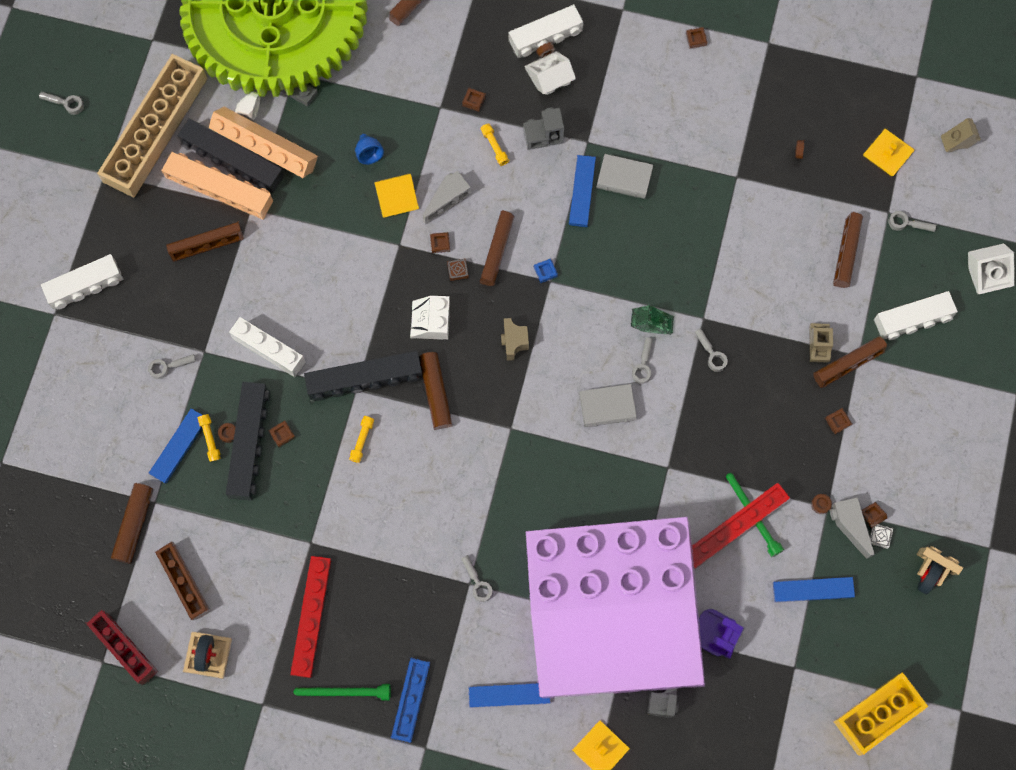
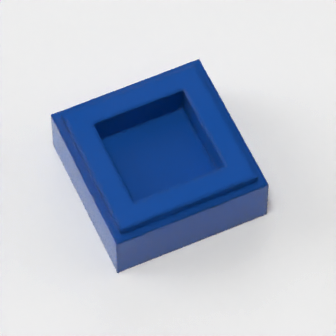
(545, 270)

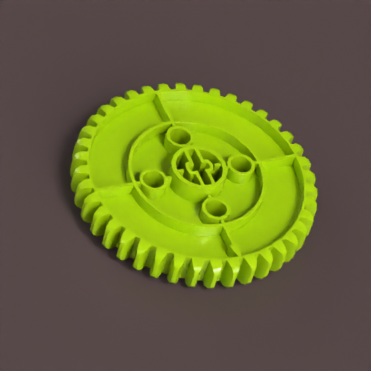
(304, 43)

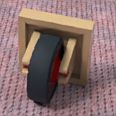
(935, 568)
(207, 655)

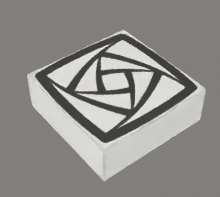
(881, 536)

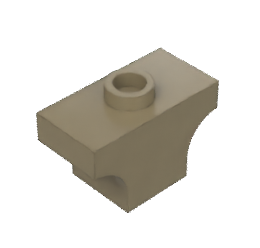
(961, 136)
(514, 338)
(820, 342)

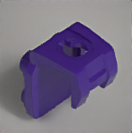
(719, 633)

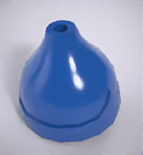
(368, 150)

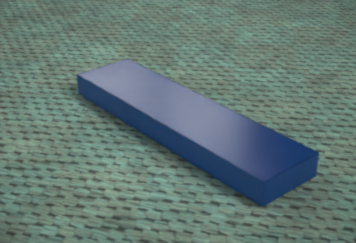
(582, 191)
(176, 447)
(813, 589)
(505, 695)
(410, 700)

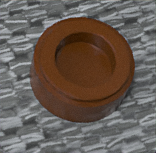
(545, 49)
(799, 149)
(226, 432)
(821, 504)

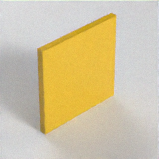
(888, 152)
(396, 195)
(600, 748)

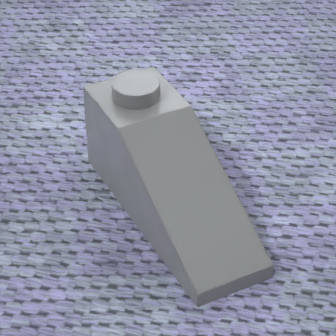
(449, 193)
(851, 522)

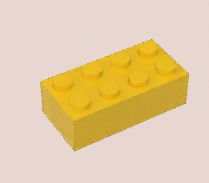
(880, 714)

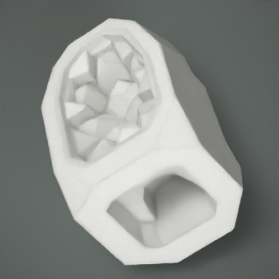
(249, 106)

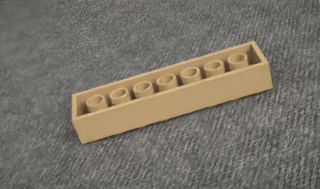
(152, 125)

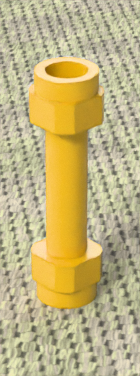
(488, 132)
(204, 422)
(356, 454)

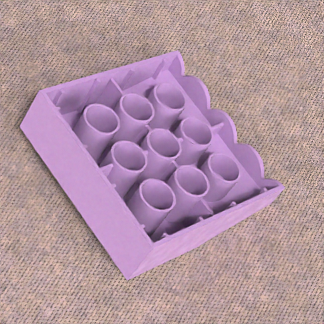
(614, 608)

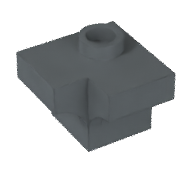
(663, 703)

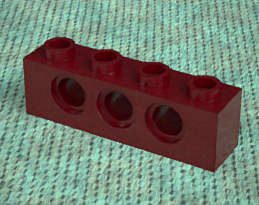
(122, 647)

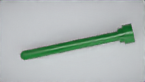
(774, 547)
(382, 692)

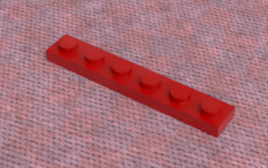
(738, 524)
(311, 617)

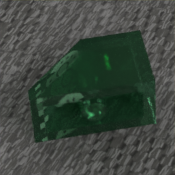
(652, 320)

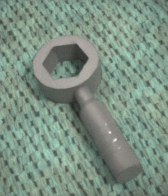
(58, 100)
(915, 224)
(708, 347)
(645, 356)
(175, 363)
(473, 574)

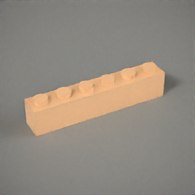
(263, 142)
(217, 185)

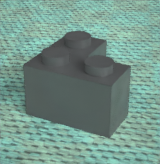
(546, 131)

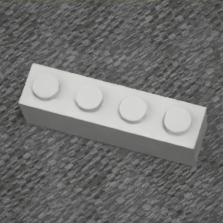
(551, 28)
(82, 282)
(915, 315)
(267, 347)

